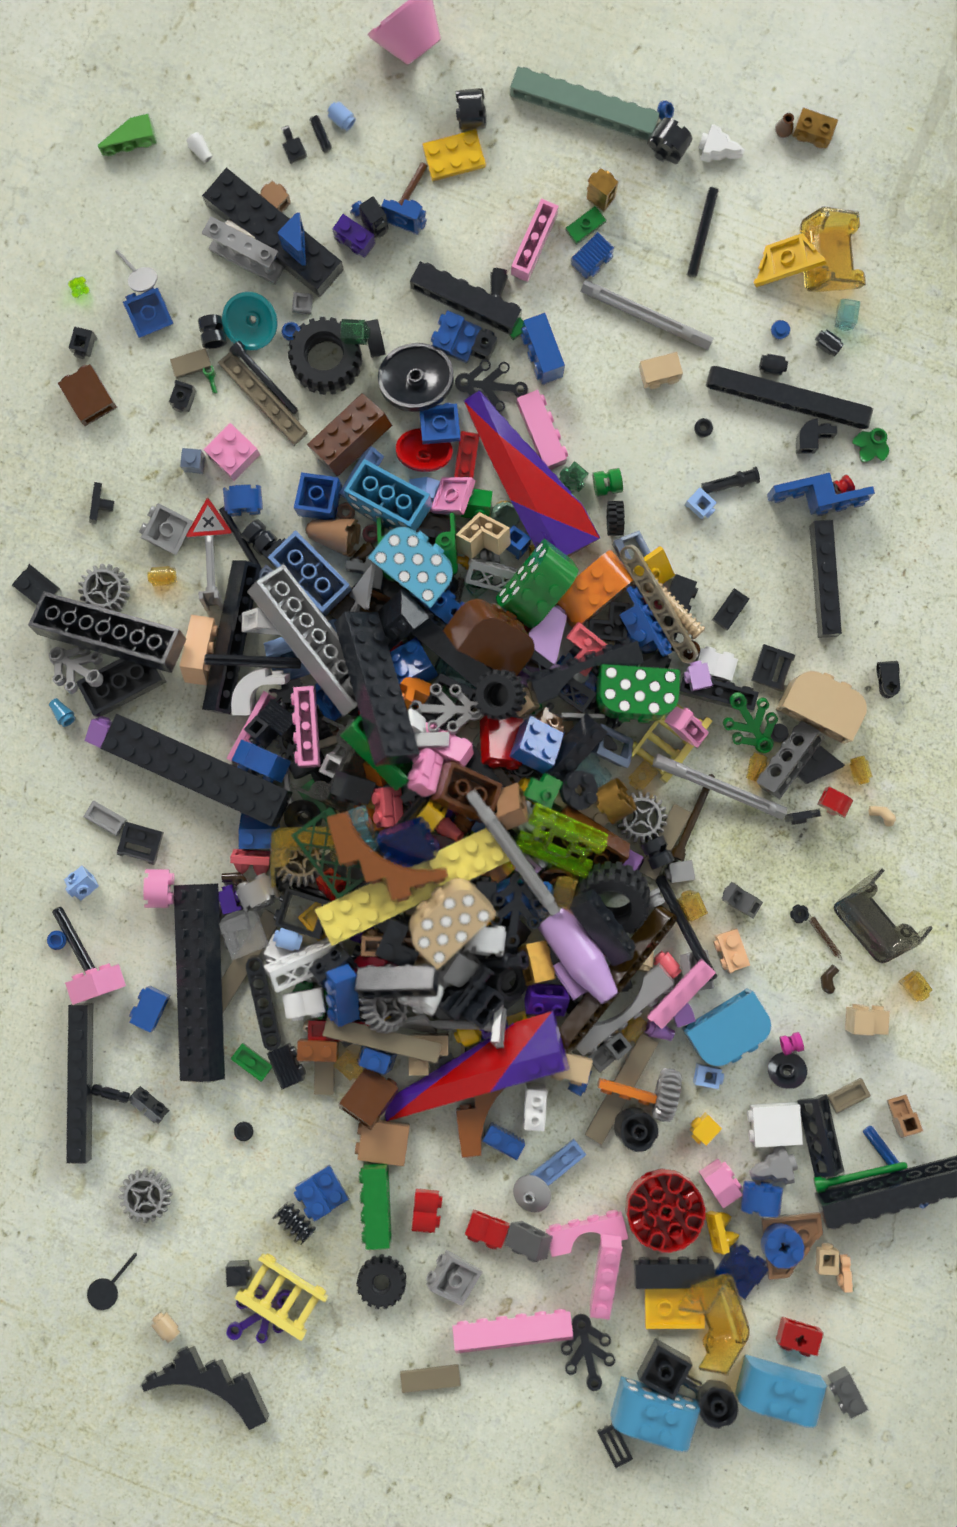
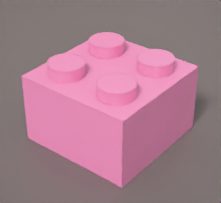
(232, 451)

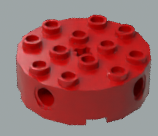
(645, 1210)

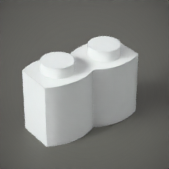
(720, 665)
(304, 1003)

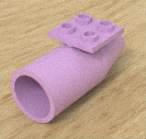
(581, 961)

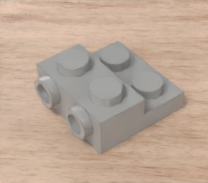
(165, 528)
(453, 1277)

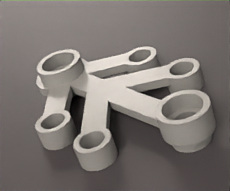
(60, 656)
(449, 709)

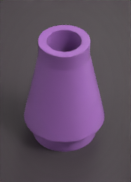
(655, 1031)

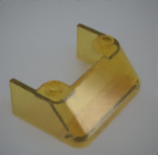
(283, 843)
(725, 1318)

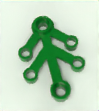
(752, 725)

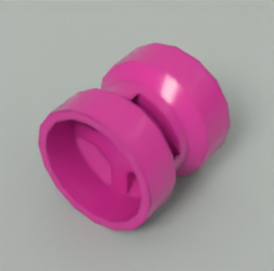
(791, 1043)

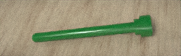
(822, 1184)

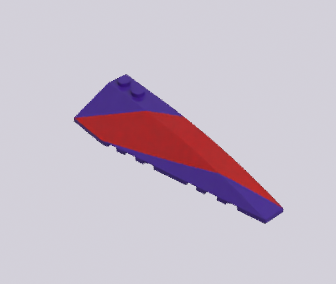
(535, 491)
(529, 1052)

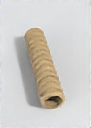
(689, 623)

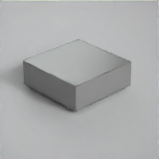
(302, 303)

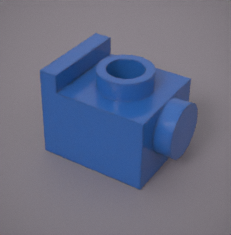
(519, 542)

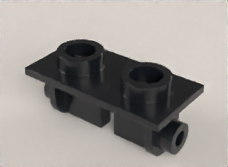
(143, 1099)

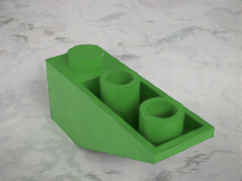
(132, 134)

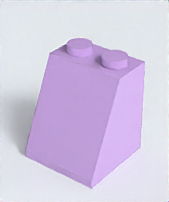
(549, 633)

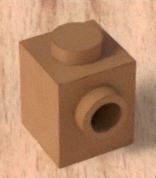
(276, 195)

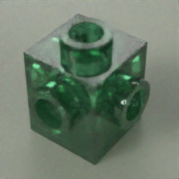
(574, 472)

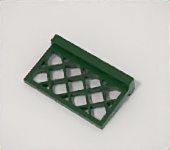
(328, 812)

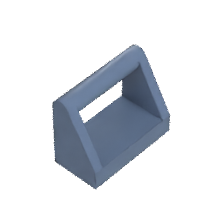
(619, 544)
(626, 753)

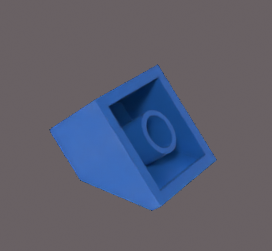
(254, 833)

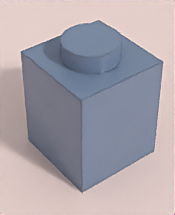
(192, 460)

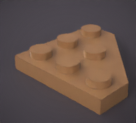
(806, 1225)

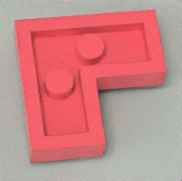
(585, 641)

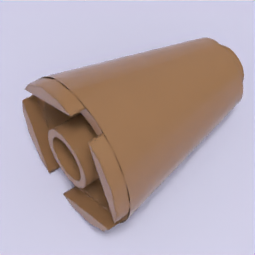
(335, 534)

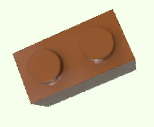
(317, 1050)

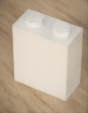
(775, 1124)

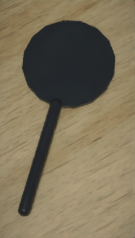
(103, 1292)

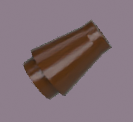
(785, 126)

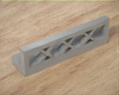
(491, 568)

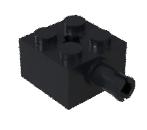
(671, 1379)

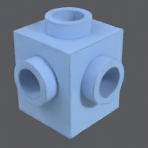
(80, 883)

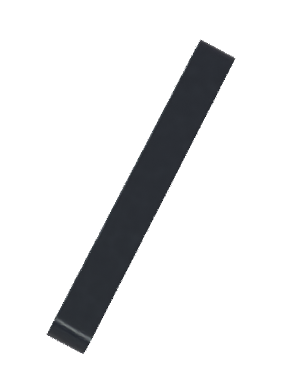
(789, 397)

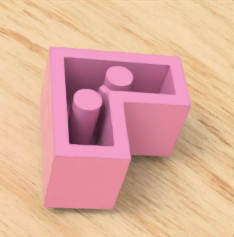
(95, 983)
(720, 1181)

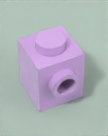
(698, 676)

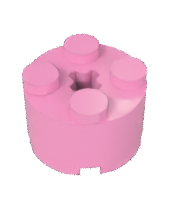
(158, 888)

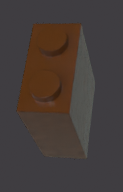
(87, 394)
(369, 1097)

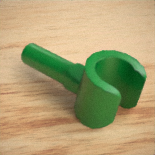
(210, 376)

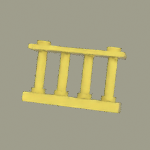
(676, 754)
(263, 1306)

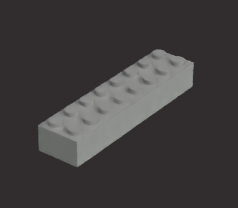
(306, 634)

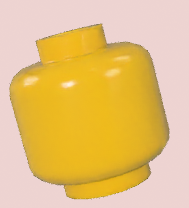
(467, 1036)

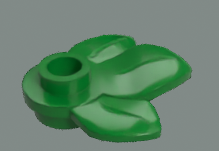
(870, 447)

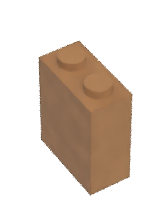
(383, 1143)

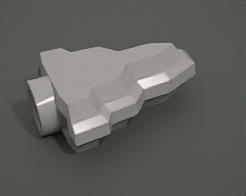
(776, 1166)

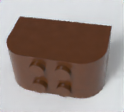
(490, 636)

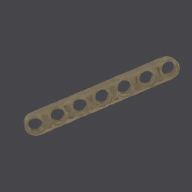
(650, 598)

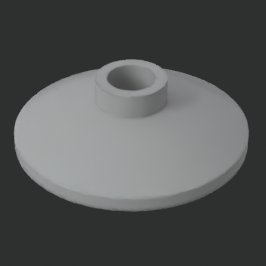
(534, 1187)

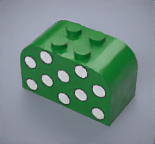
(538, 584)
(636, 692)

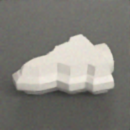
(717, 146)

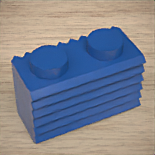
(592, 256)
(504, 1141)

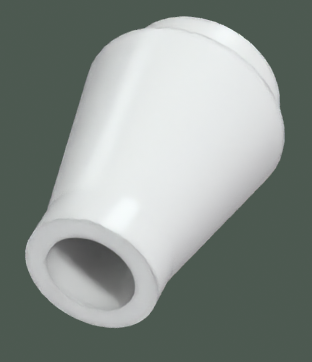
(199, 147)

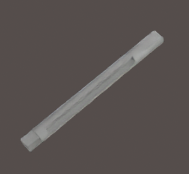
(647, 315)
(683, 771)
(513, 853)

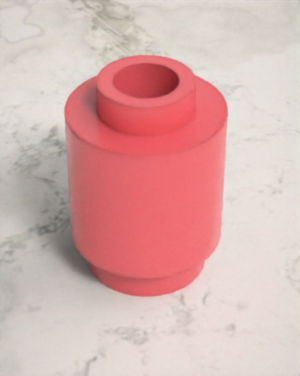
(668, 963)

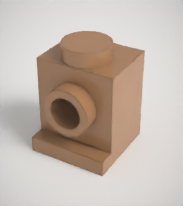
(550, 719)

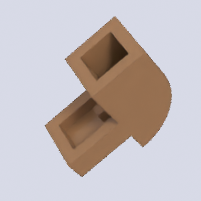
(904, 1119)

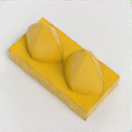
(720, 1239)

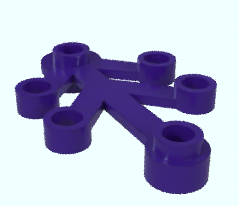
(277, 1304)

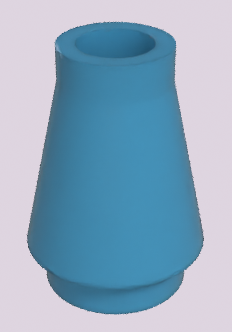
(62, 713)

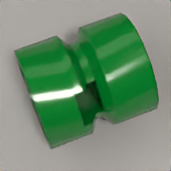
(614, 480)

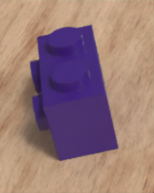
(353, 236)
(546, 998)

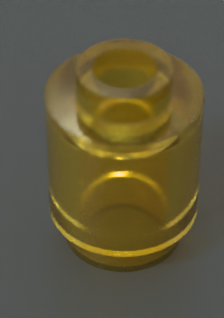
(162, 575)
(860, 770)
(634, 1029)

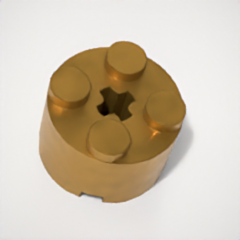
(615, 801)

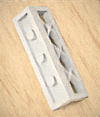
(295, 960)

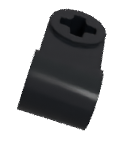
(888, 674)

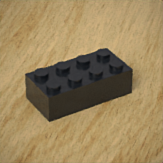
(121, 684)

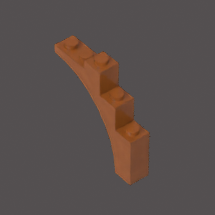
(399, 878)
(471, 1122)

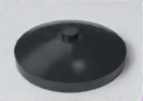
(415, 377)

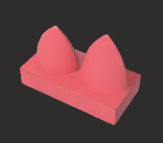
(243, 858)

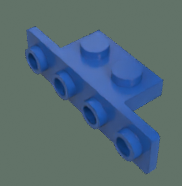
(642, 624)

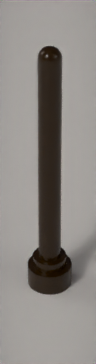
(679, 851)

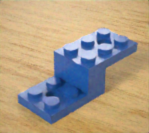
(820, 494)

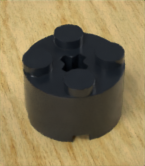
(471, 109)
(670, 141)
(639, 1120)
(721, 1414)

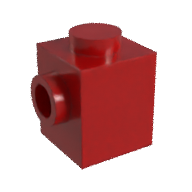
(339, 885)

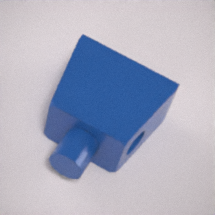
(376, 1059)

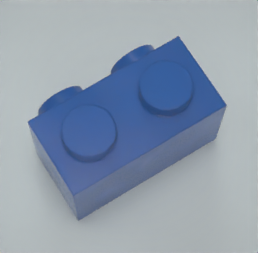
(149, 1008)

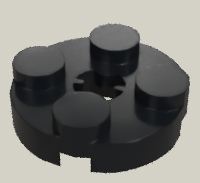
(588, 794)

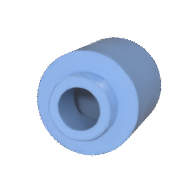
(341, 116)
(287, 939)

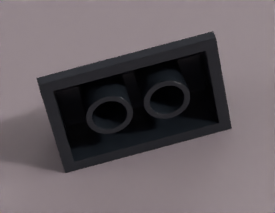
(400, 617)

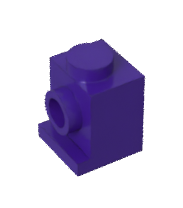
(229, 900)

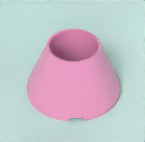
(408, 30)

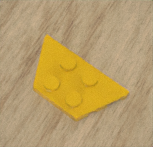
(787, 259)

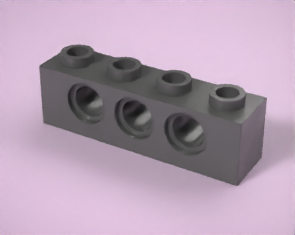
(790, 769)

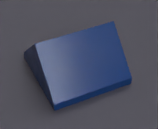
(293, 238)

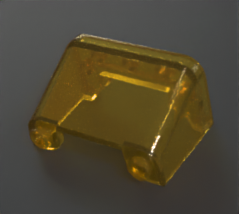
(830, 234)

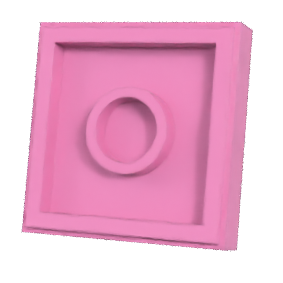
(452, 495)

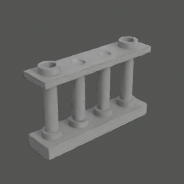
(243, 250)

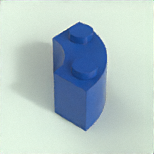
(260, 760)

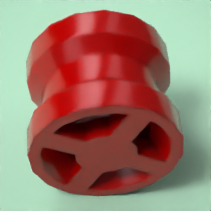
(843, 485)

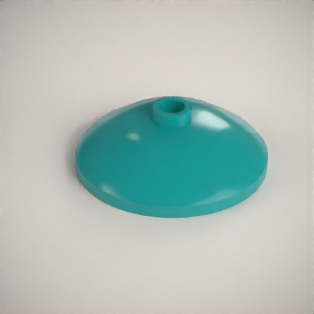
(238, 322)

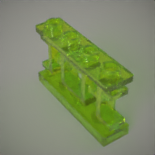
(566, 829)

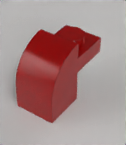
(835, 802)

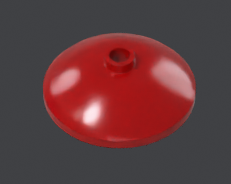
(422, 456)

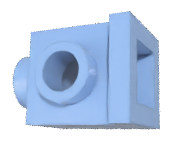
(701, 497)
(716, 1079)

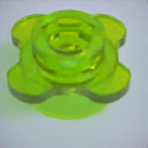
(74, 283)

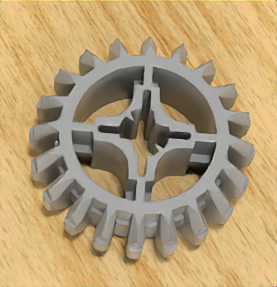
(119, 585)
(647, 824)
(302, 876)
(378, 1008)
(668, 1094)
(139, 1192)

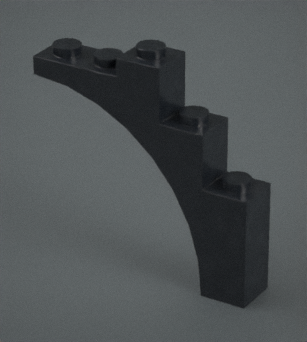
(214, 1377)

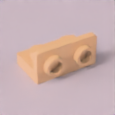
(731, 950)

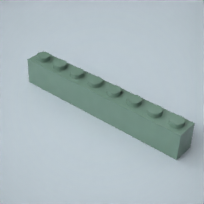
(583, 103)

